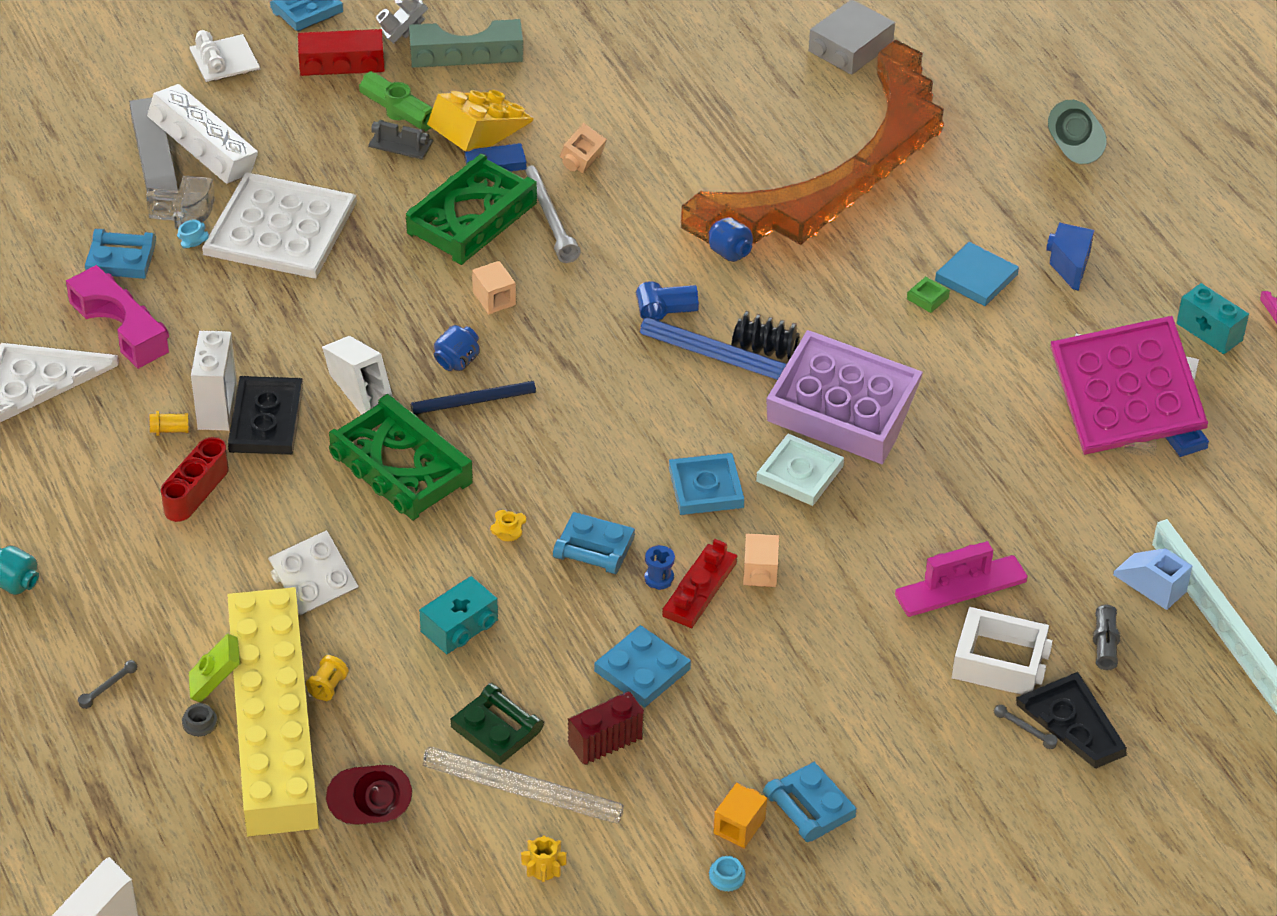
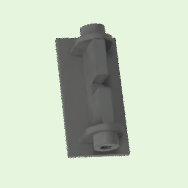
(409, 142)

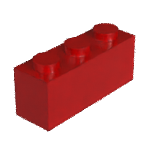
(340, 52)

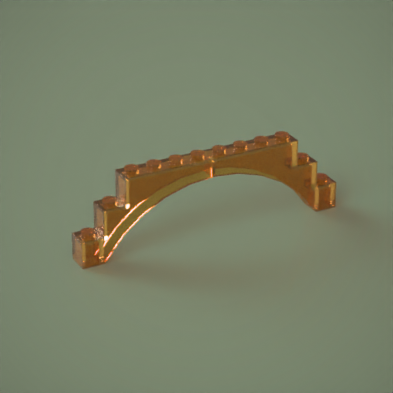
(807, 206)

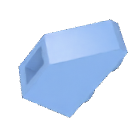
(1156, 575)

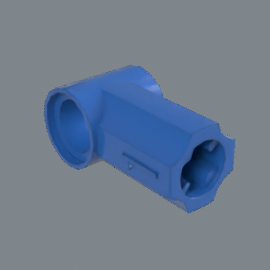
(659, 301)

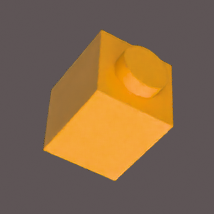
(740, 815)

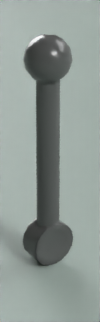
(85, 700)
(1049, 740)

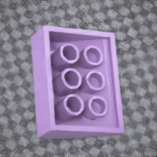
(843, 396)

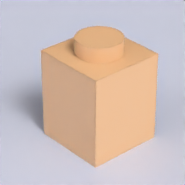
(494, 287)
(761, 560)

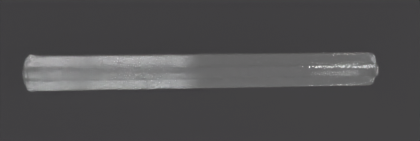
(523, 785)

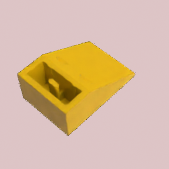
(476, 118)

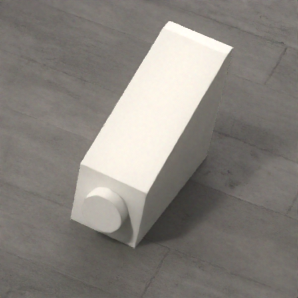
(357, 372)
(104, 893)

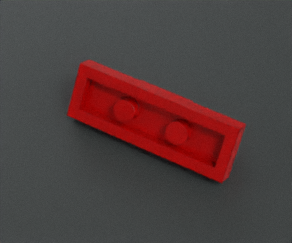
(700, 584)

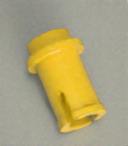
(168, 423)

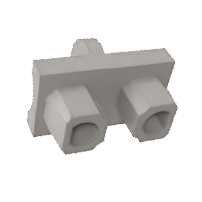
(398, 24)

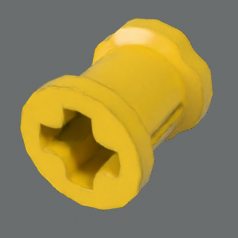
(327, 678)

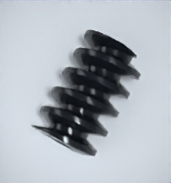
(765, 336)

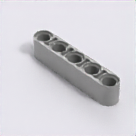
(152, 148)

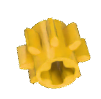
(544, 858)

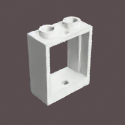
(214, 380)
(995, 672)

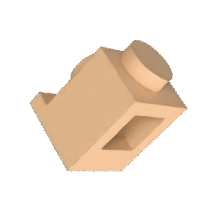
(582, 149)

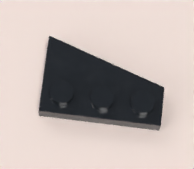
(1075, 719)

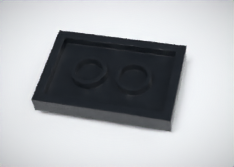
(265, 415)

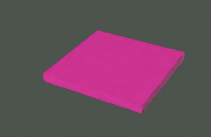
(1128, 385)

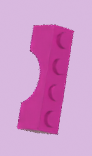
(98, 295)

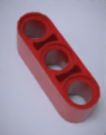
(194, 479)

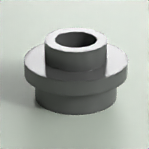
(199, 720)

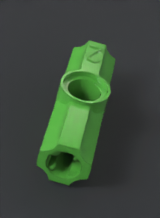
(396, 99)

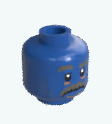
(730, 239)
(456, 348)

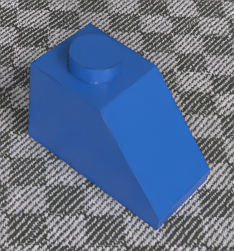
(1070, 252)

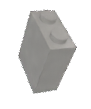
(851, 36)

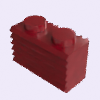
(606, 727)

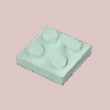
(800, 469)

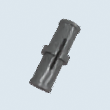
(1106, 651)

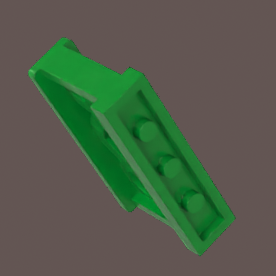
(509, 205)
(392, 482)

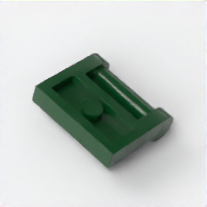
(489, 731)

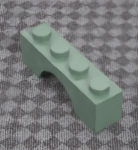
(435, 47)

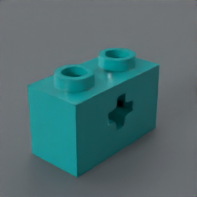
(1212, 318)
(459, 615)

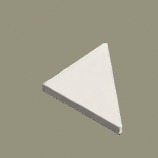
(39, 373)

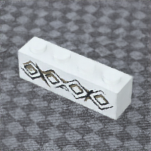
(202, 133)

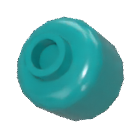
(17, 570)

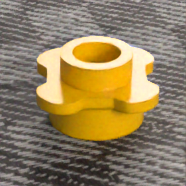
(508, 525)

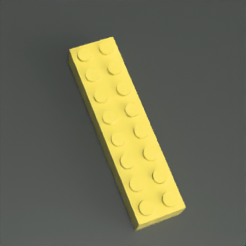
(272, 713)

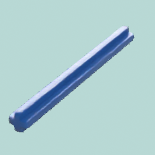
(712, 348)

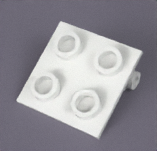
(223, 56)
(314, 570)

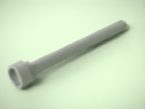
(565, 246)

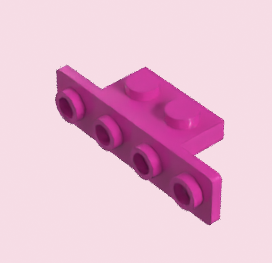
(960, 577)

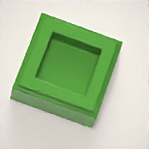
(928, 294)

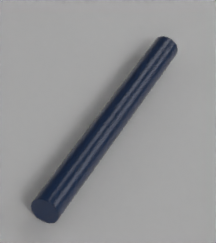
(473, 397)

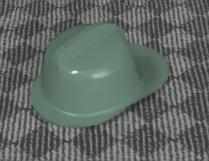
(1077, 131)

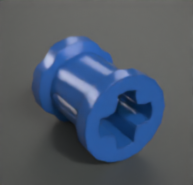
(664, 561)

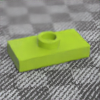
(214, 667)

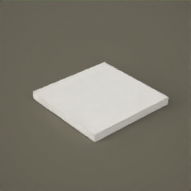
(280, 225)

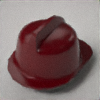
(369, 794)

